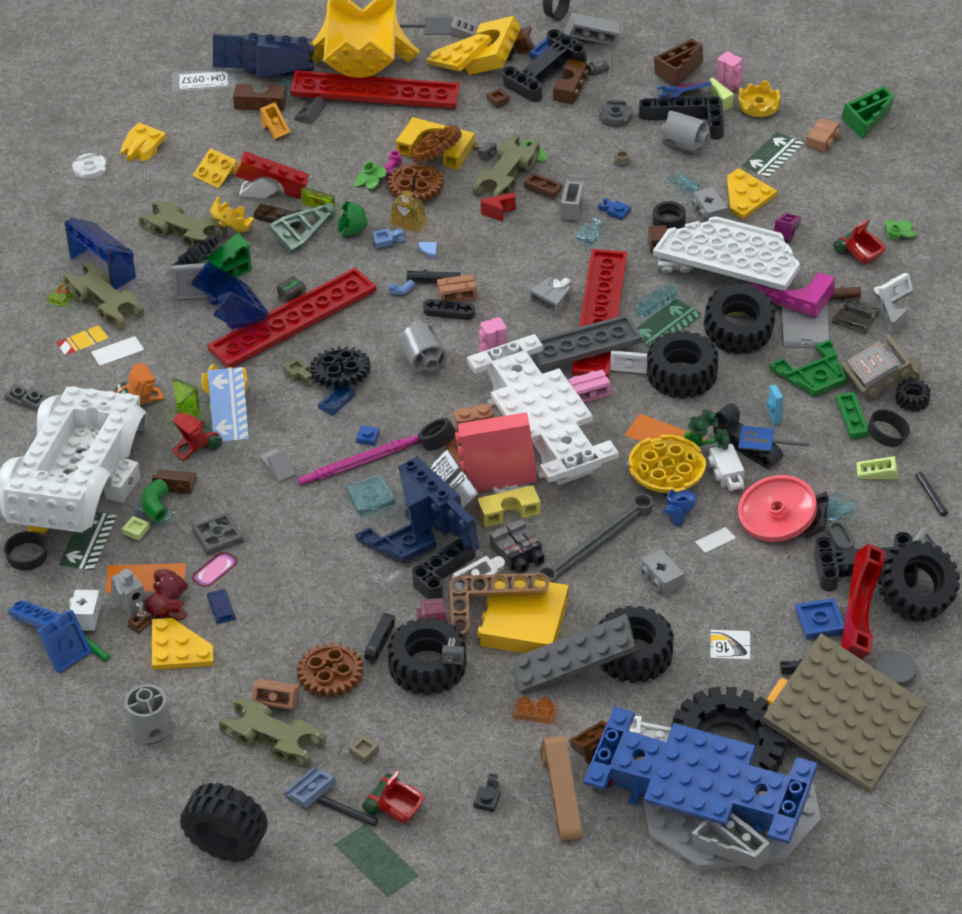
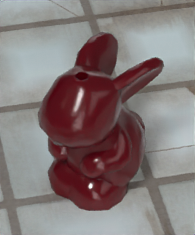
(168, 588)

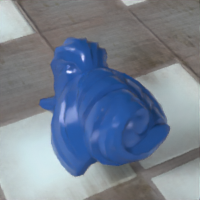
(679, 505)

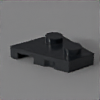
(819, 521)

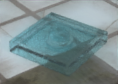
(370, 494)

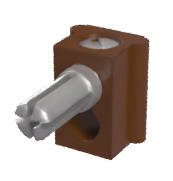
(139, 620)

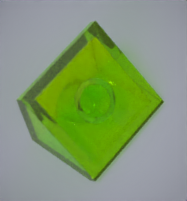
(186, 397)

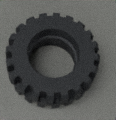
(745, 300)
(682, 380)
(935, 564)
(648, 661)
(424, 675)
(223, 822)

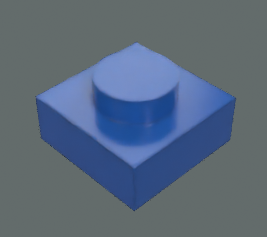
(367, 435)

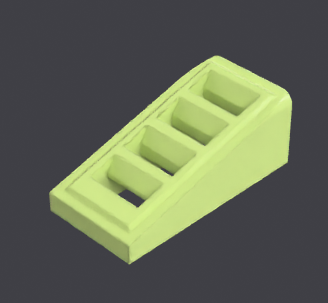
(723, 93)
(888, 472)

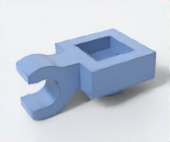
(385, 238)

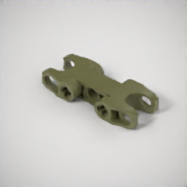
(511, 161)
(174, 221)
(109, 301)
(283, 738)

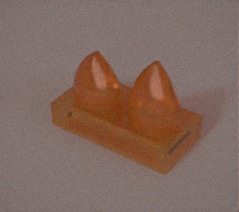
(535, 710)

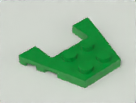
(816, 376)

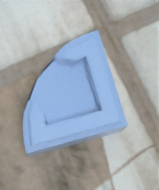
(428, 248)

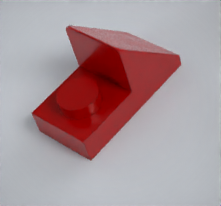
(495, 206)

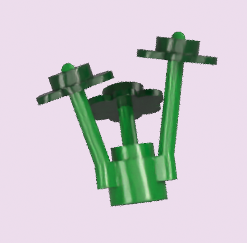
(698, 429)

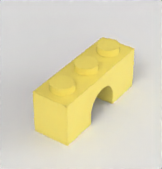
(521, 500)

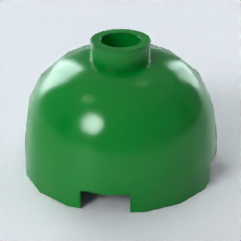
(352, 219)

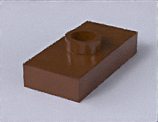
(543, 185)

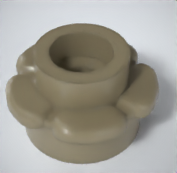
(622, 157)

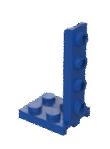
(58, 633)

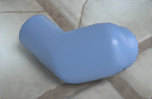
(401, 290)

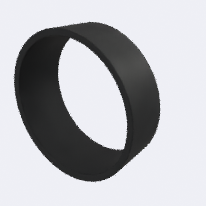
(562, 8)
(893, 419)
(22, 538)

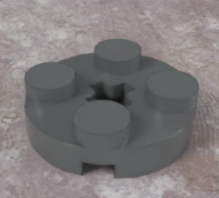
(607, 114)

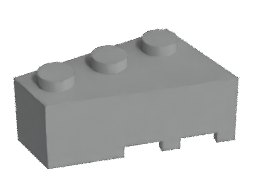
(592, 30)
(733, 842)

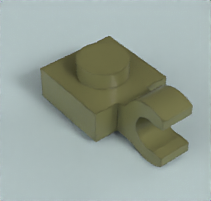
(298, 369)

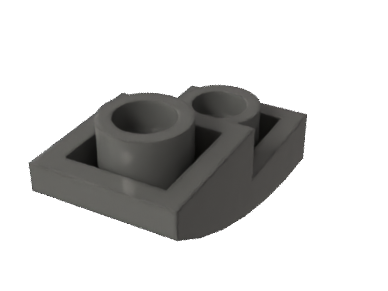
(26, 398)

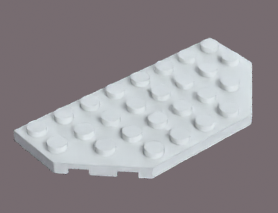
(732, 250)

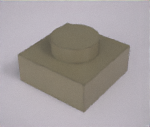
(363, 748)

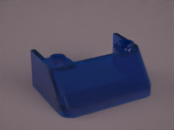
(87, 235)
(237, 301)

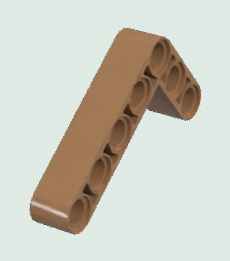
(490, 591)
(556, 757)

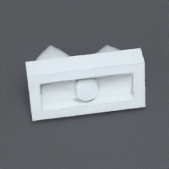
(895, 288)
(628, 362)

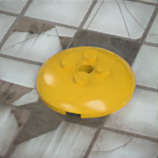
(667, 463)

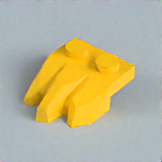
(142, 142)

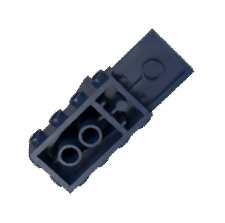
(263, 54)
(435, 503)

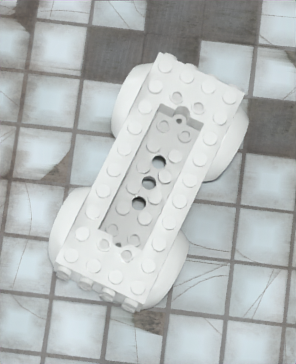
(35, 485)

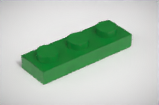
(852, 415)

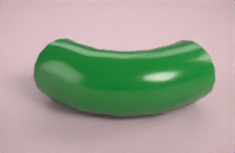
(151, 499)

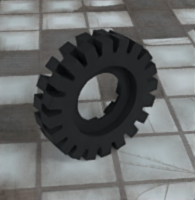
(737, 710)

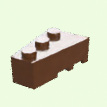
(679, 61)

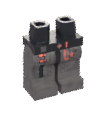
(517, 546)

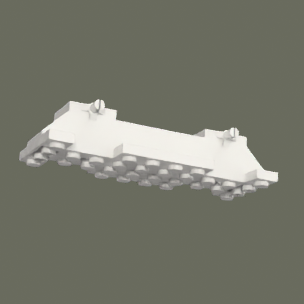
(551, 407)

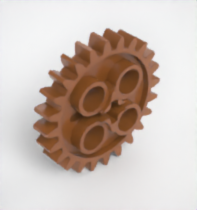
(436, 143)
(426, 185)
(330, 670)

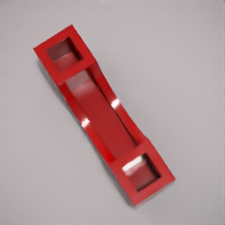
(253, 167)

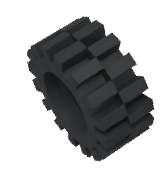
(912, 402)

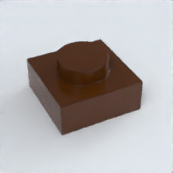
(498, 97)

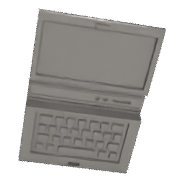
(804, 330)
(451, 473)

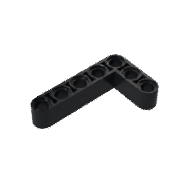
(698, 107)

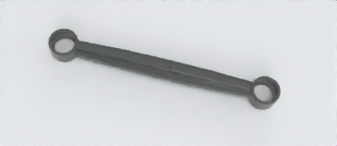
(599, 537)

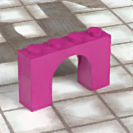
(806, 300)

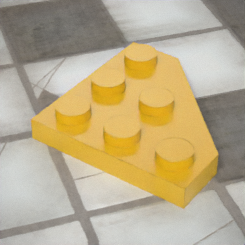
(459, 54)
(747, 193)
(178, 646)

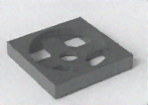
(213, 524)

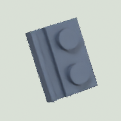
(310, 787)

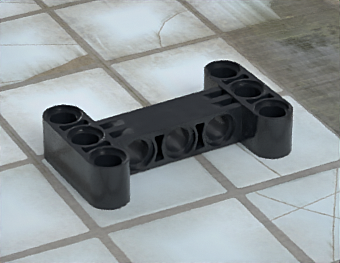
(529, 80)
(840, 563)

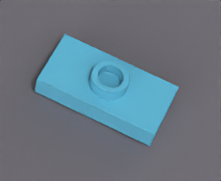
(774, 404)

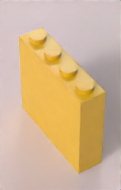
(523, 621)

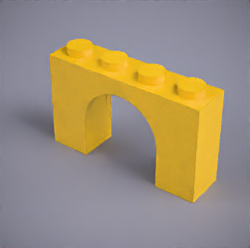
(504, 34)
(419, 129)

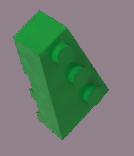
(868, 110)
(232, 256)

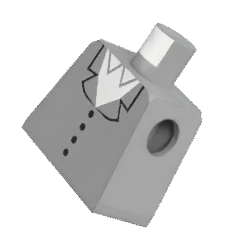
(551, 295)
(126, 586)

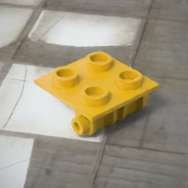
(215, 168)

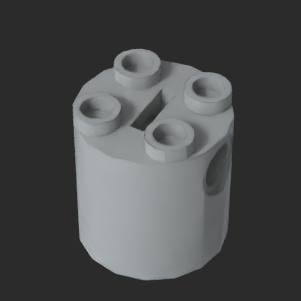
(685, 132)
(422, 348)
(147, 714)

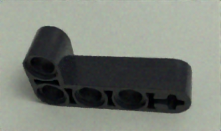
(729, 419)
(429, 573)

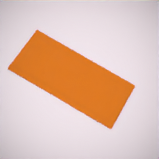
(646, 427)
(144, 573)

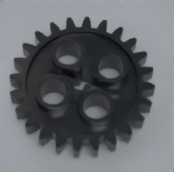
(199, 250)
(328, 371)

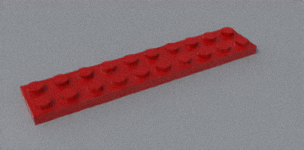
(375, 89)
(601, 301)
(292, 318)

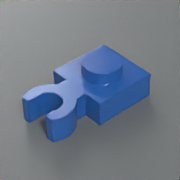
(617, 209)

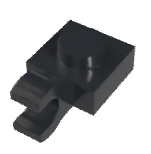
(488, 797)

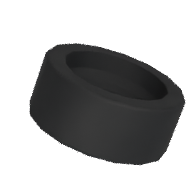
(669, 207)
(437, 434)

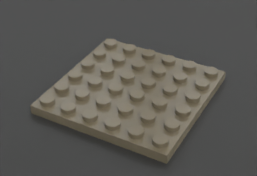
(844, 712)

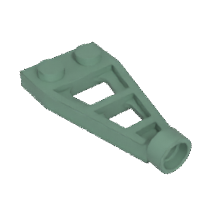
(286, 234)

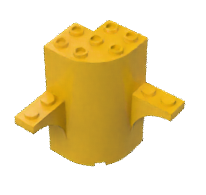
(360, 39)

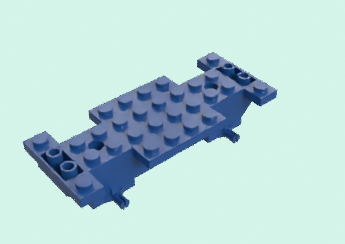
(700, 776)

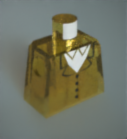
(408, 212)

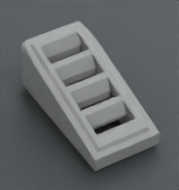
(462, 28)

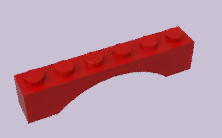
(866, 570)

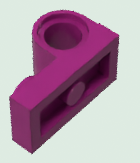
(786, 225)

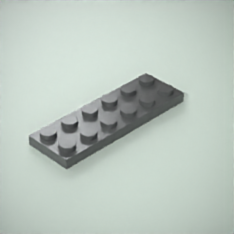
(586, 342)
(574, 654)

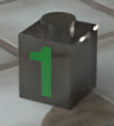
(290, 289)

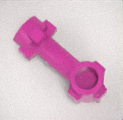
(394, 161)

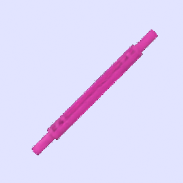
(358, 459)

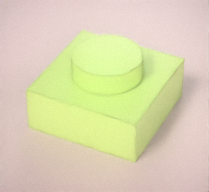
(135, 528)

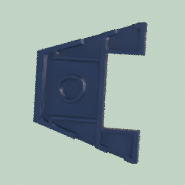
(399, 544)

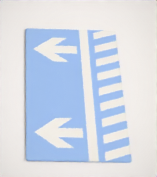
(228, 403)

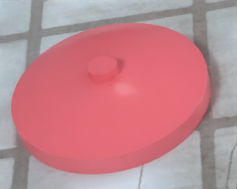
(777, 508)

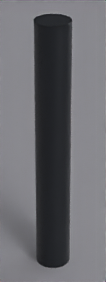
(931, 493)
(348, 811)

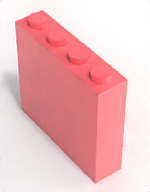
(497, 452)

